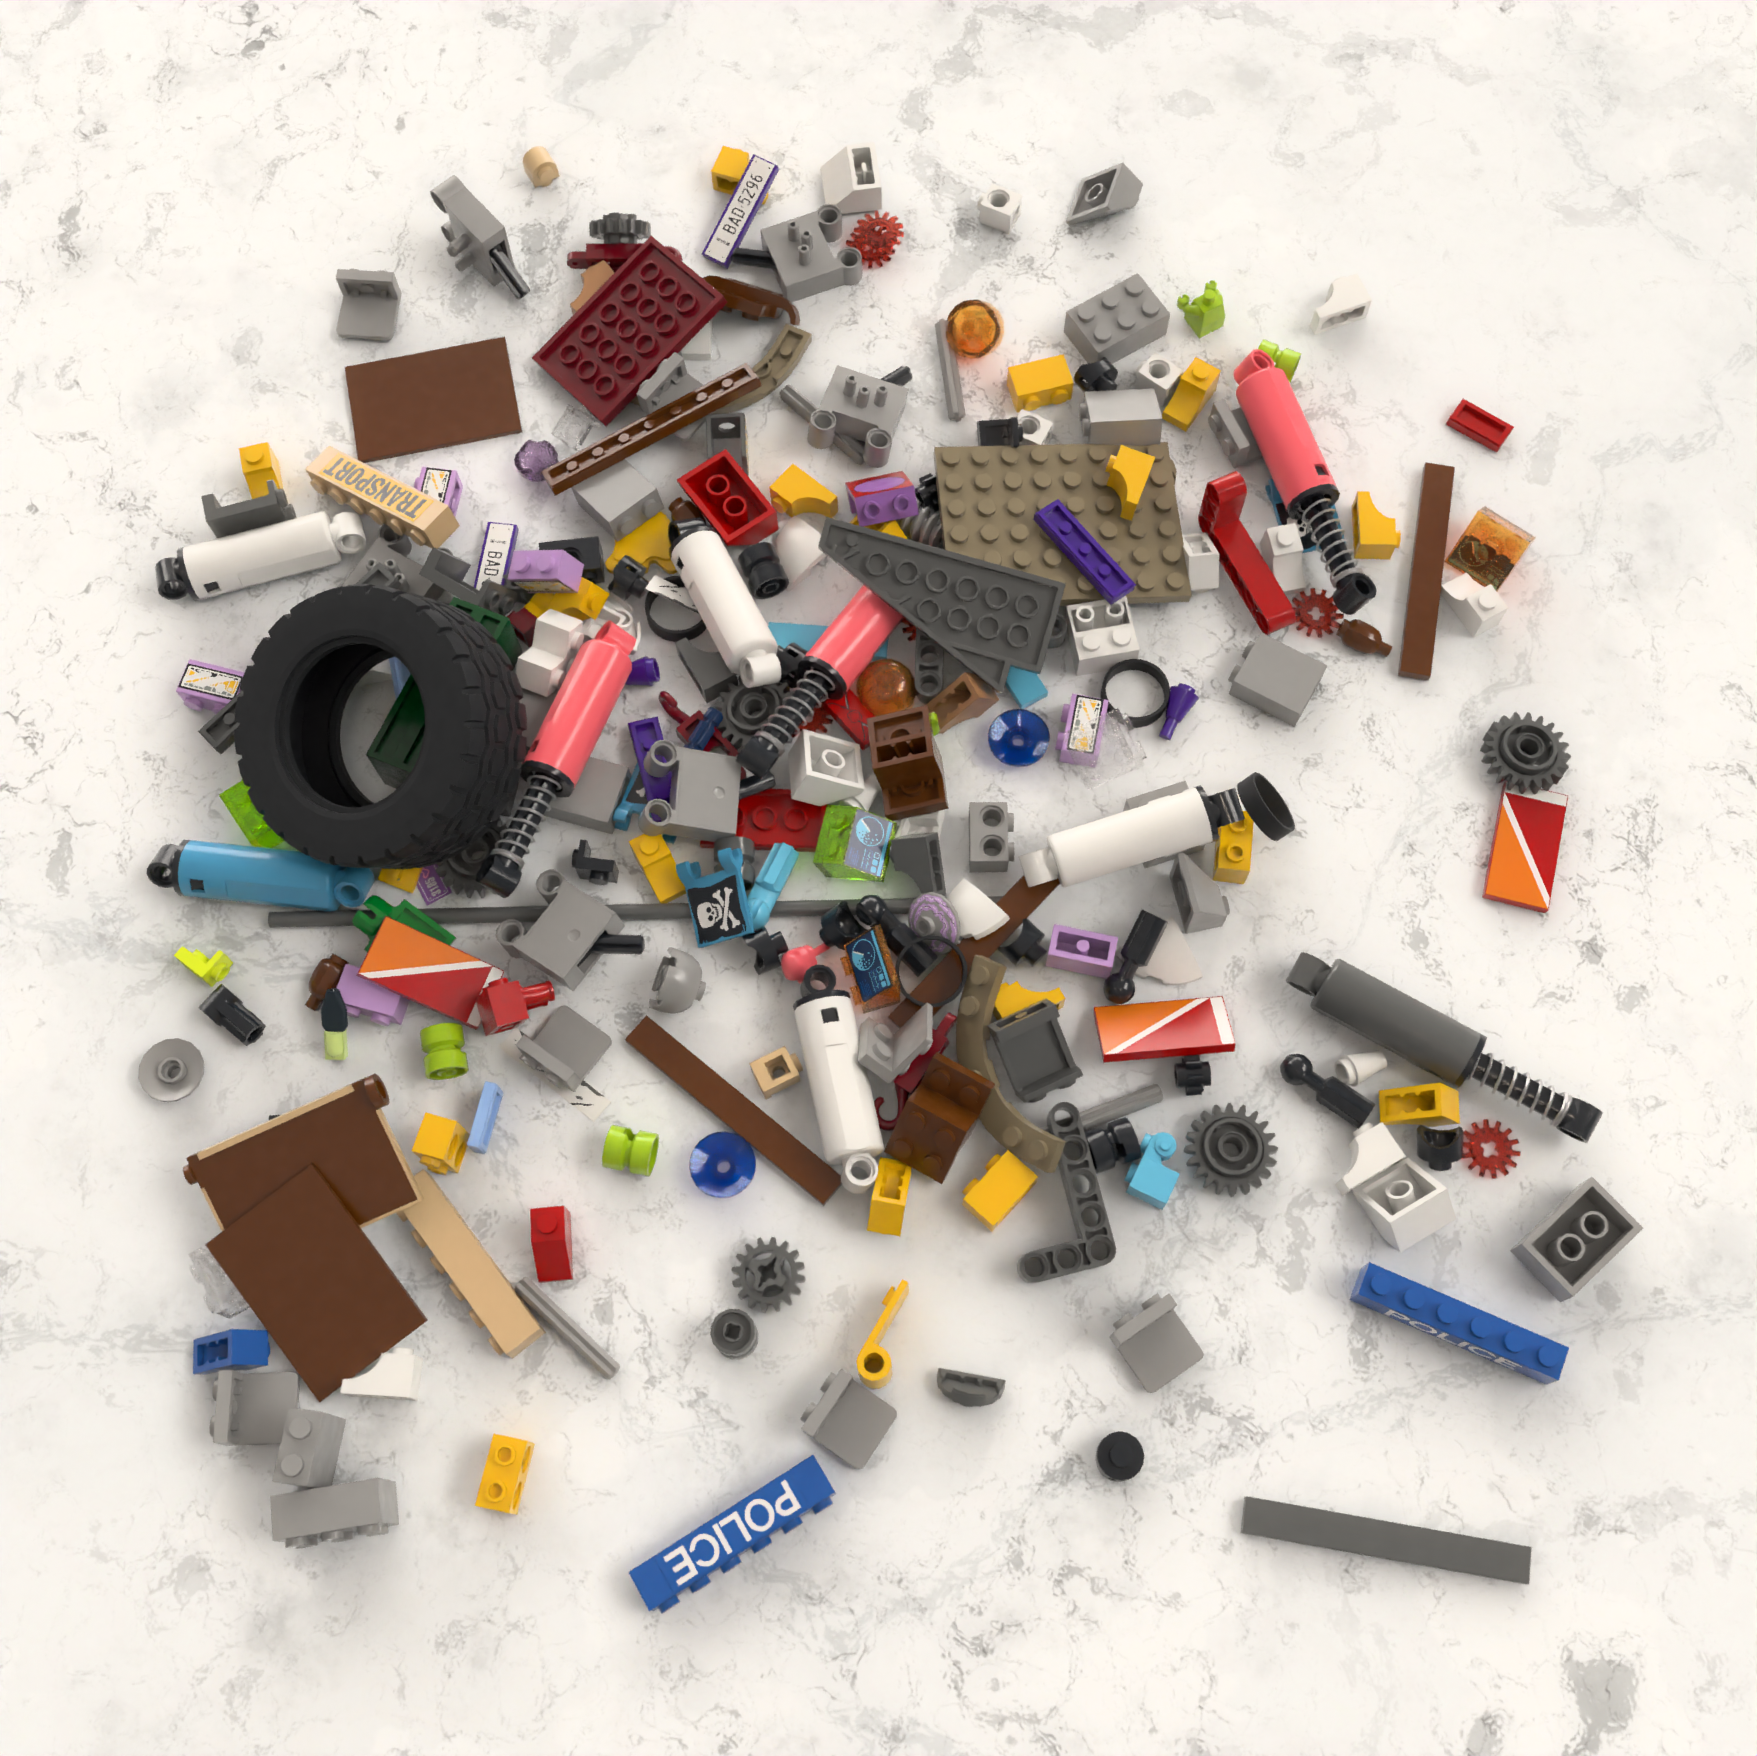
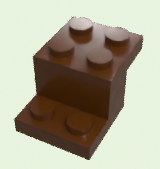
(907, 763)
(939, 1117)

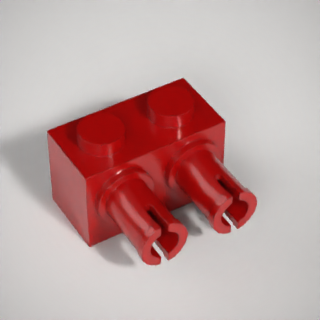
(506, 1003)

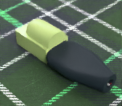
(334, 1022)

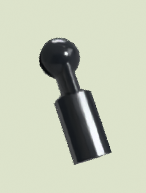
(873, 911)
(1136, 953)
(1330, 1092)

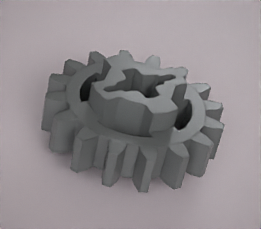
(620, 228)
(756, 1266)

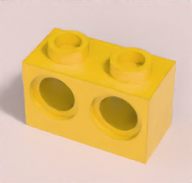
(1233, 851)
(440, 1144)
(505, 1474)

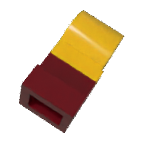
(525, 619)

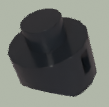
(1098, 375)
(628, 580)
(789, 659)
(839, 926)
(1026, 946)
(766, 949)
(1440, 1147)
(1119, 1456)

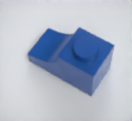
(231, 1351)

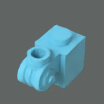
(1150, 1179)

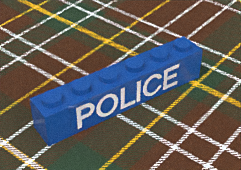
(1459, 1324)
(731, 1534)

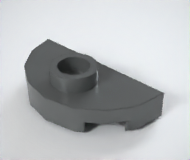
(969, 1388)

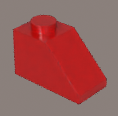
(552, 1243)

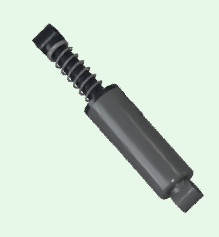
(1430, 1040)

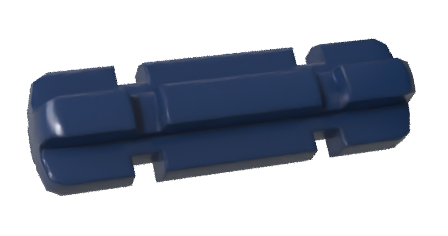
(704, 729)

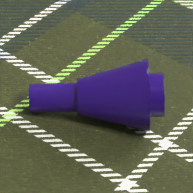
(1180, 702)

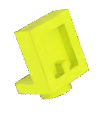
(207, 969)

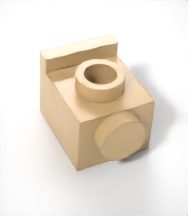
(765, 1066)

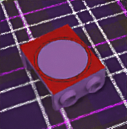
(882, 498)

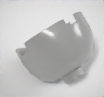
(677, 983)

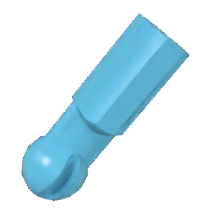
(771, 882)

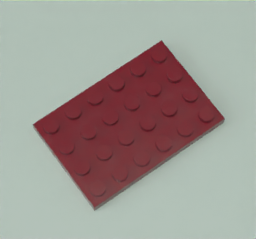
(629, 329)

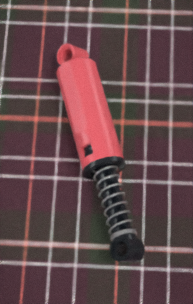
(1299, 471)
(826, 671)
(561, 748)

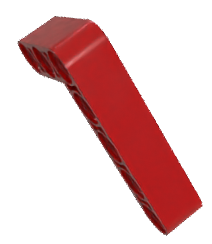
(1239, 554)

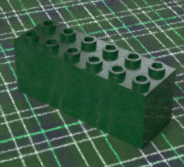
(402, 733)

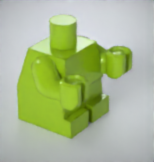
(1205, 311)

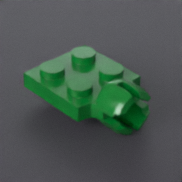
(403, 913)

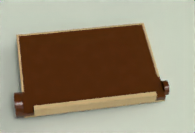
(337, 1132)

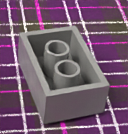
(1117, 321)
(1576, 1239)
(334, 1512)

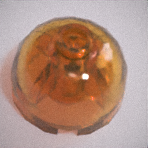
(974, 328)
(886, 687)

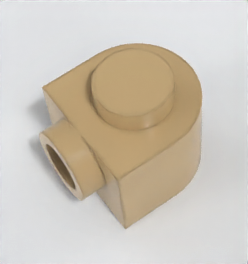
(540, 166)

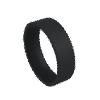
(666, 634)
(1145, 666)
(1265, 806)
(954, 947)

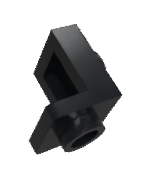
(1000, 432)
(593, 869)

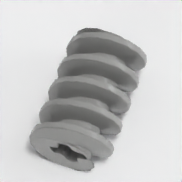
(922, 528)

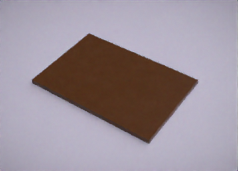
(432, 400)
(316, 1282)

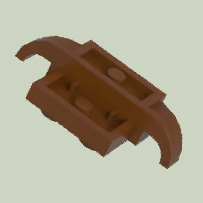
(752, 300)

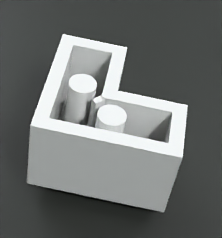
(552, 653)

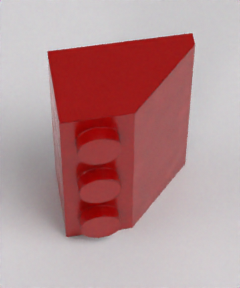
(730, 501)

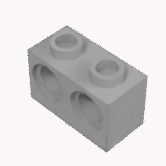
(986, 837)

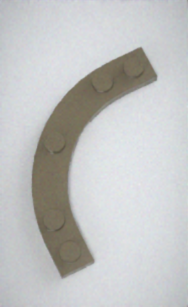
(773, 368)
(972, 1032)

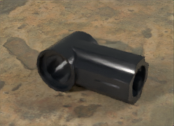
(229, 1012)

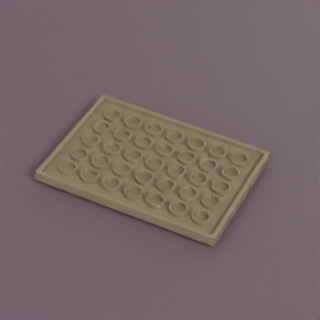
(995, 491)

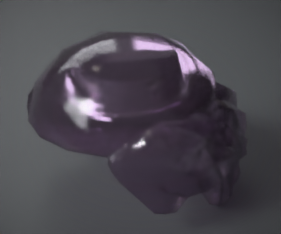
(535, 458)

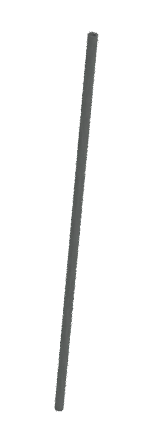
(532, 913)

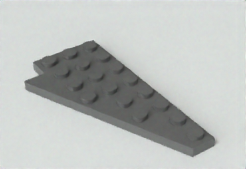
(964, 604)

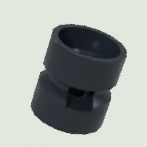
(763, 569)
(1113, 1145)

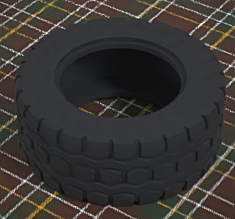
(296, 712)

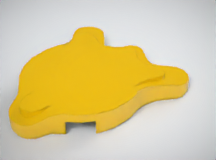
(646, 545)

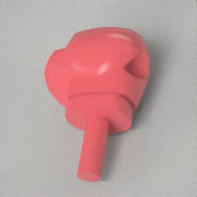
(799, 960)

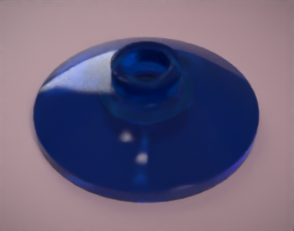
(1018, 725)
(721, 1148)

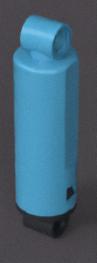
(258, 876)

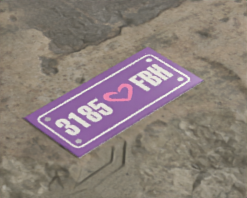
(431, 885)

